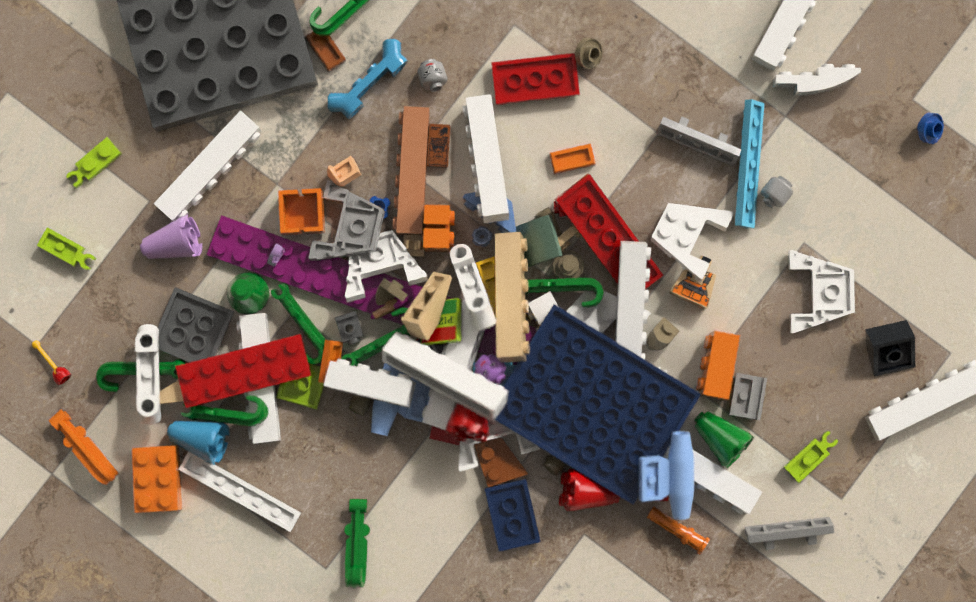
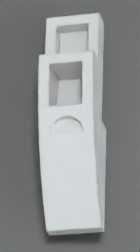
(825, 79)

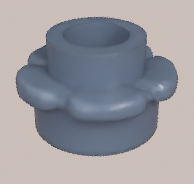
(482, 230)

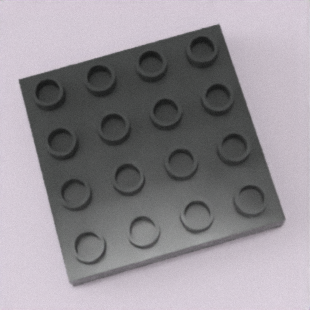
(214, 55)

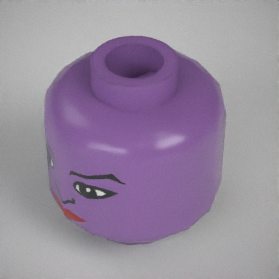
(490, 368)

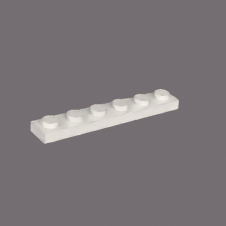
(240, 491)

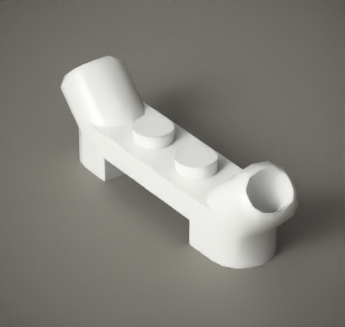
(472, 287)
(148, 374)

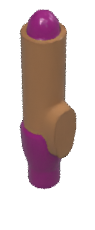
(390, 306)

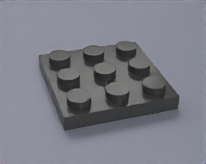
(192, 326)

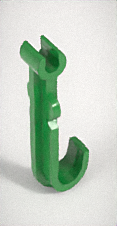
(337, 19)
(568, 285)
(302, 321)
(376, 346)
(130, 368)
(230, 416)
(356, 545)

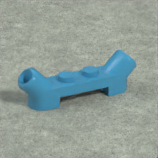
(391, 62)

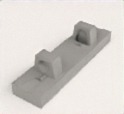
(698, 141)
(785, 530)

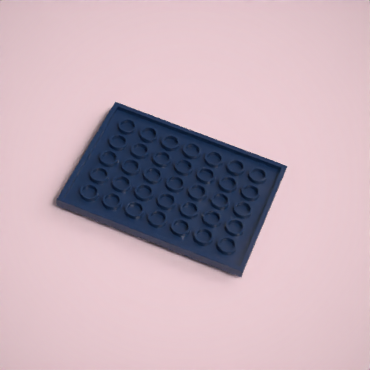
(594, 402)

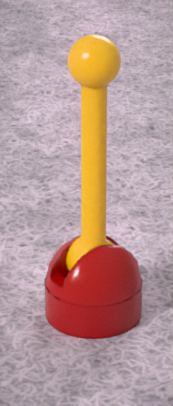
(59, 374)

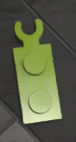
(95, 161)
(64, 248)
(809, 457)

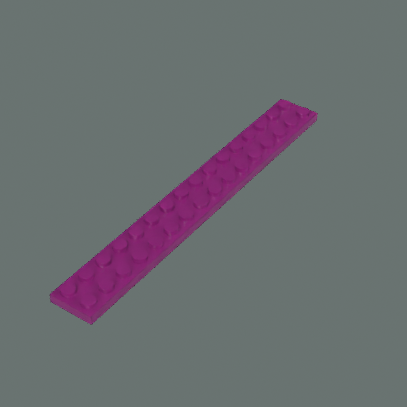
(251, 248)

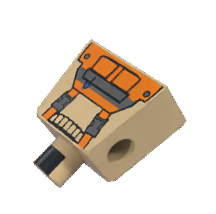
(693, 291)

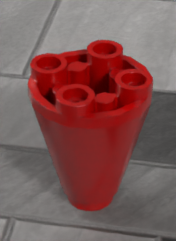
(467, 424)
(583, 492)

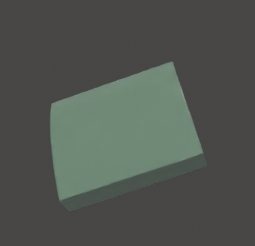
(541, 240)

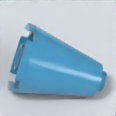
(200, 438)

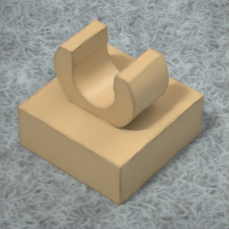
(414, 245)

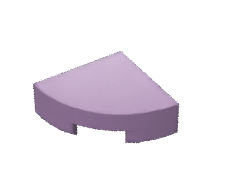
(275, 255)

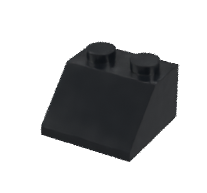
(890, 347)

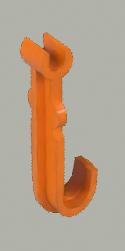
(84, 448)

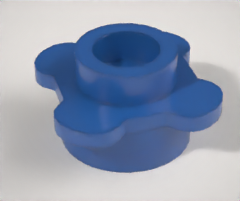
(384, 203)

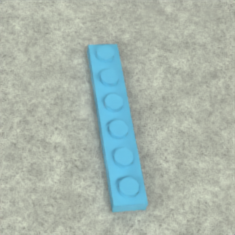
(749, 164)

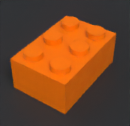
(718, 365)
(156, 479)

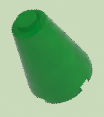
(248, 293)
(722, 437)

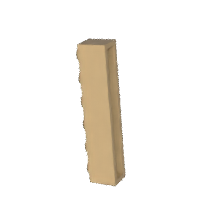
(510, 297)

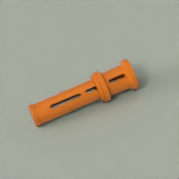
(687, 535)

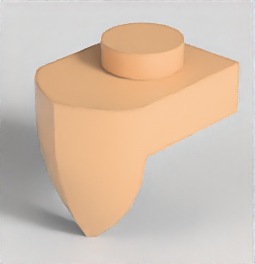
(343, 172)

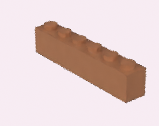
(412, 170)

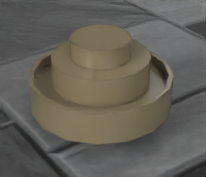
(588, 53)
(568, 265)

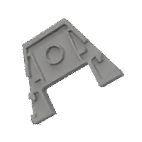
(357, 227)

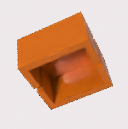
(301, 212)
(437, 228)

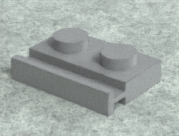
(747, 396)

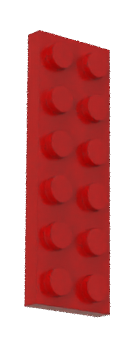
(600, 225)
(243, 371)

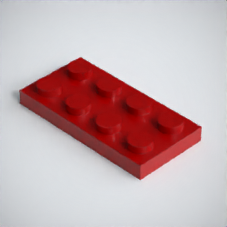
(535, 79)

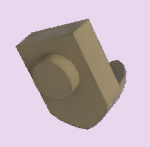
(388, 291)
(661, 335)

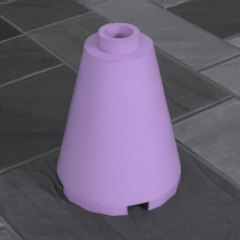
(173, 240)

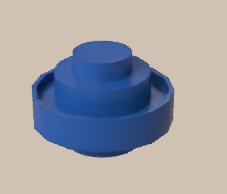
(930, 128)

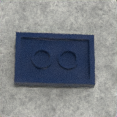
(512, 515)

